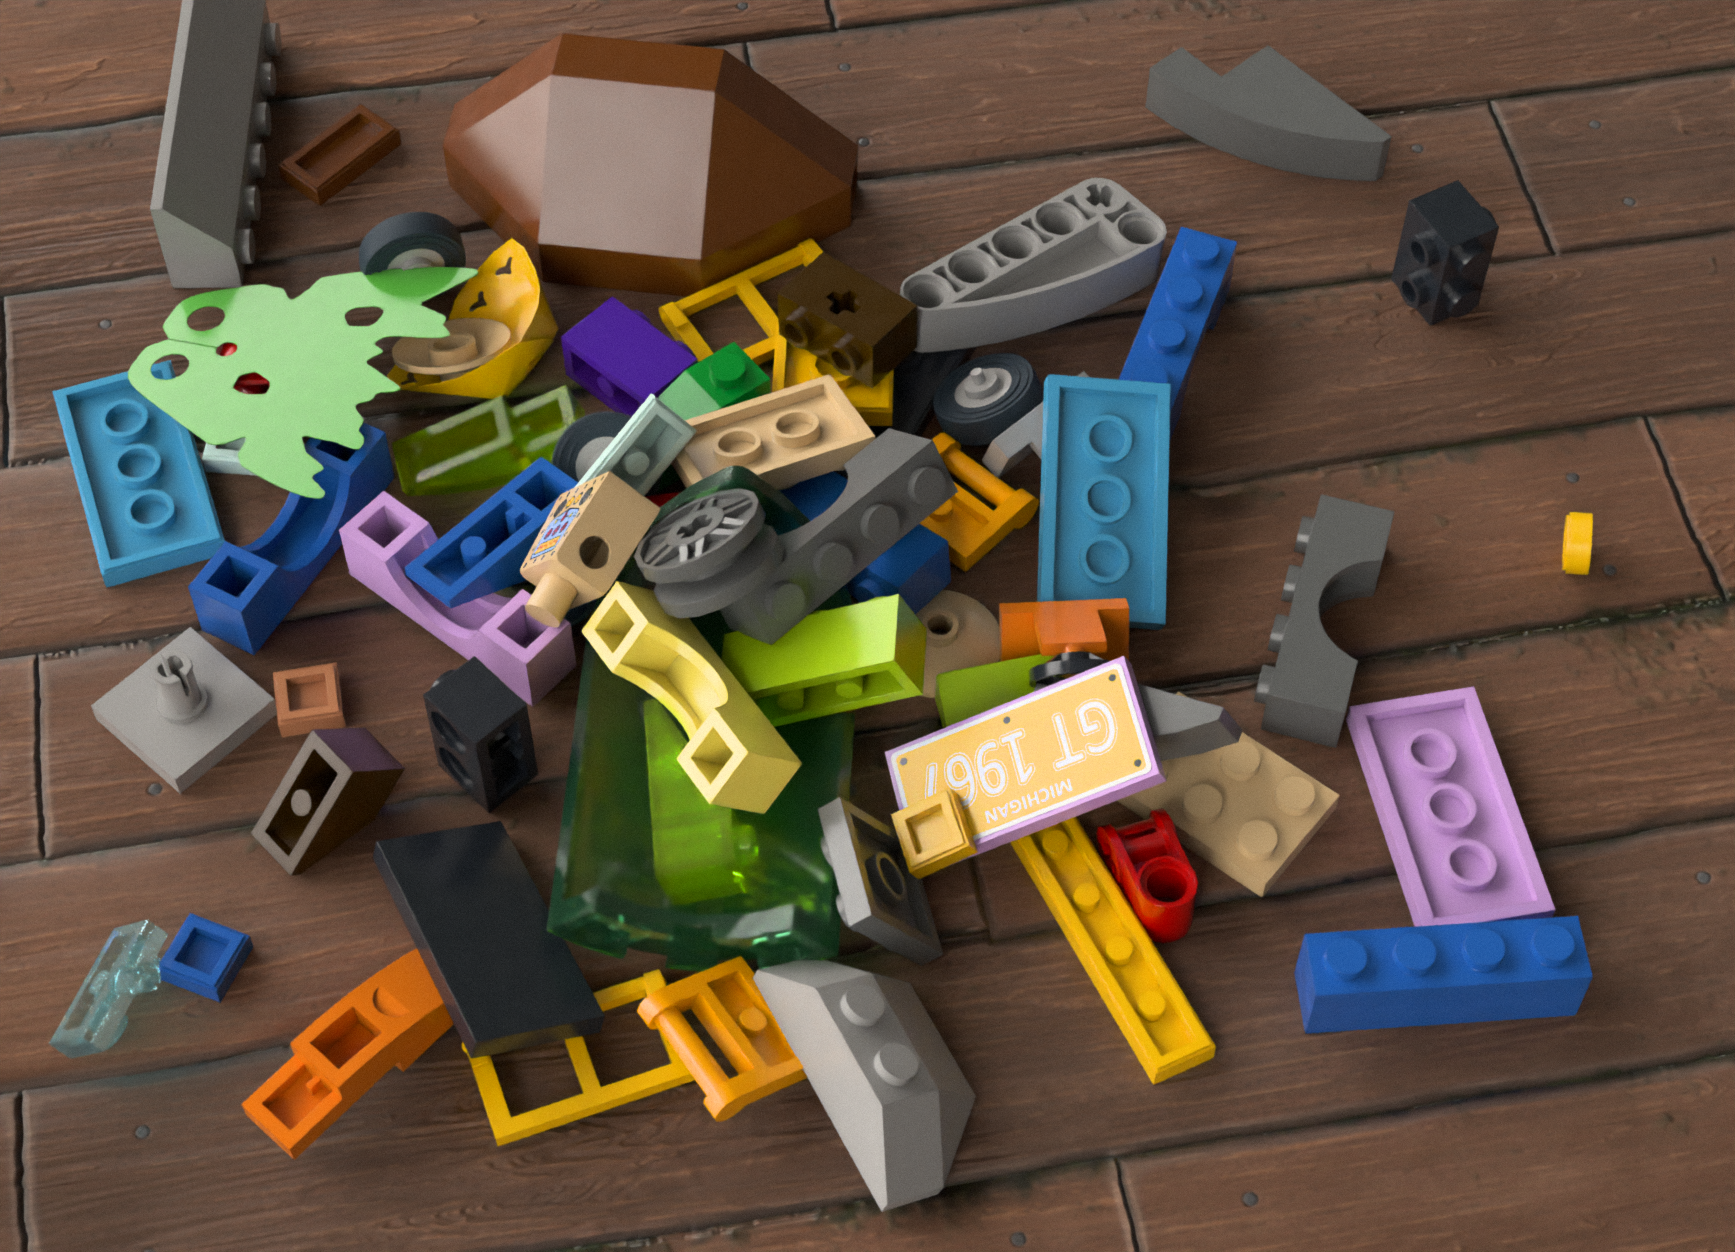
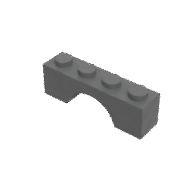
(887, 494)
(1312, 676)

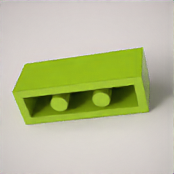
(833, 661)

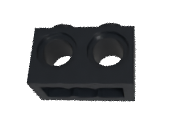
(481, 733)

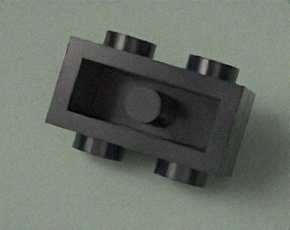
(1444, 253)

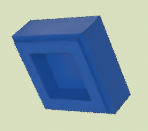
(205, 957)

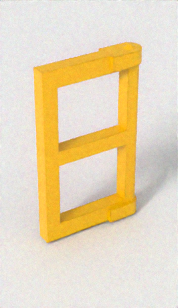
(743, 284)
(593, 1097)

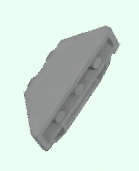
(875, 1072)

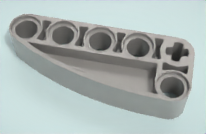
(1039, 269)

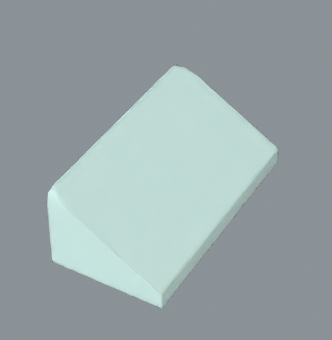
(644, 446)

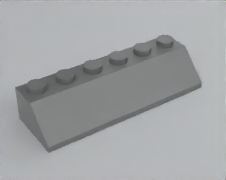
(213, 141)

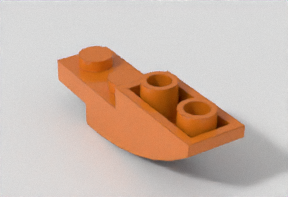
(349, 1050)

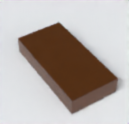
(340, 154)

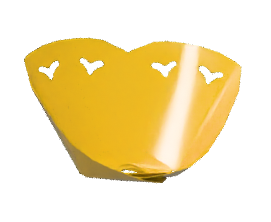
(512, 300)

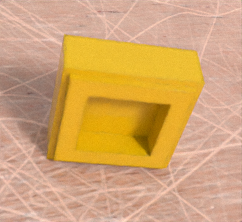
(934, 833)

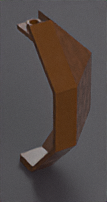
(646, 164)

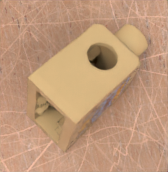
(584, 545)

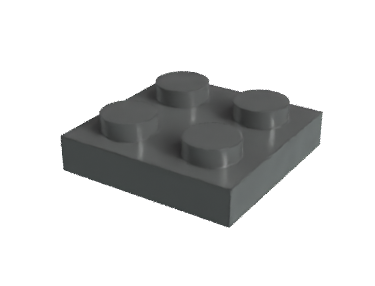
(875, 883)

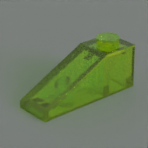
(696, 844)

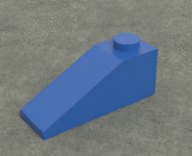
(492, 541)

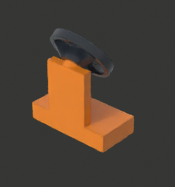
(1073, 631)

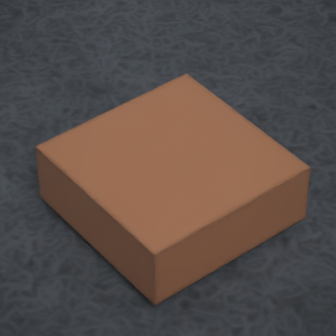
(309, 699)

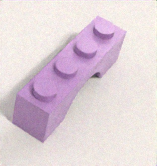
(491, 628)

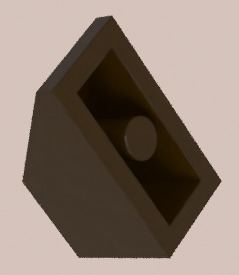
(326, 796)

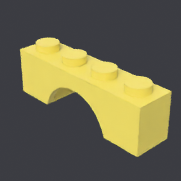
(732, 745)

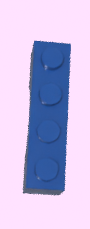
(1180, 313)
(254, 586)

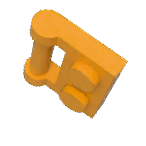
(966, 521)
(740, 1025)

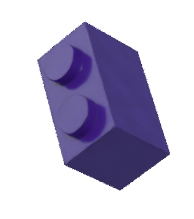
(623, 357)

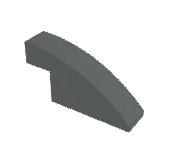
(1268, 116)

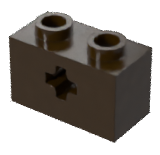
(847, 320)

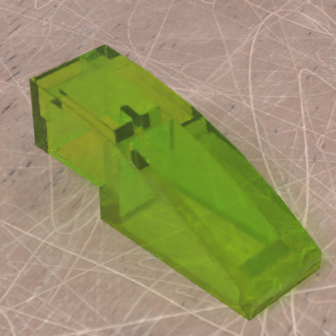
(484, 444)

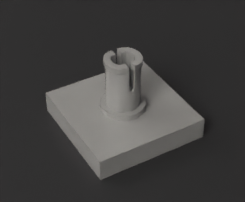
(185, 709)

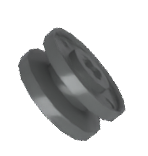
(709, 553)

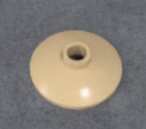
(467, 348)
(970, 636)

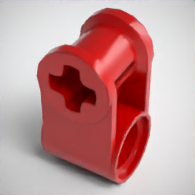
(1151, 864)

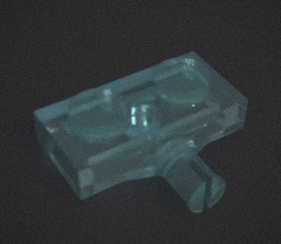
(120, 973)

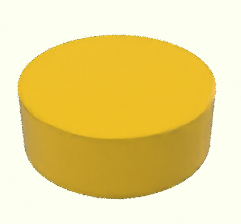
(1577, 543)

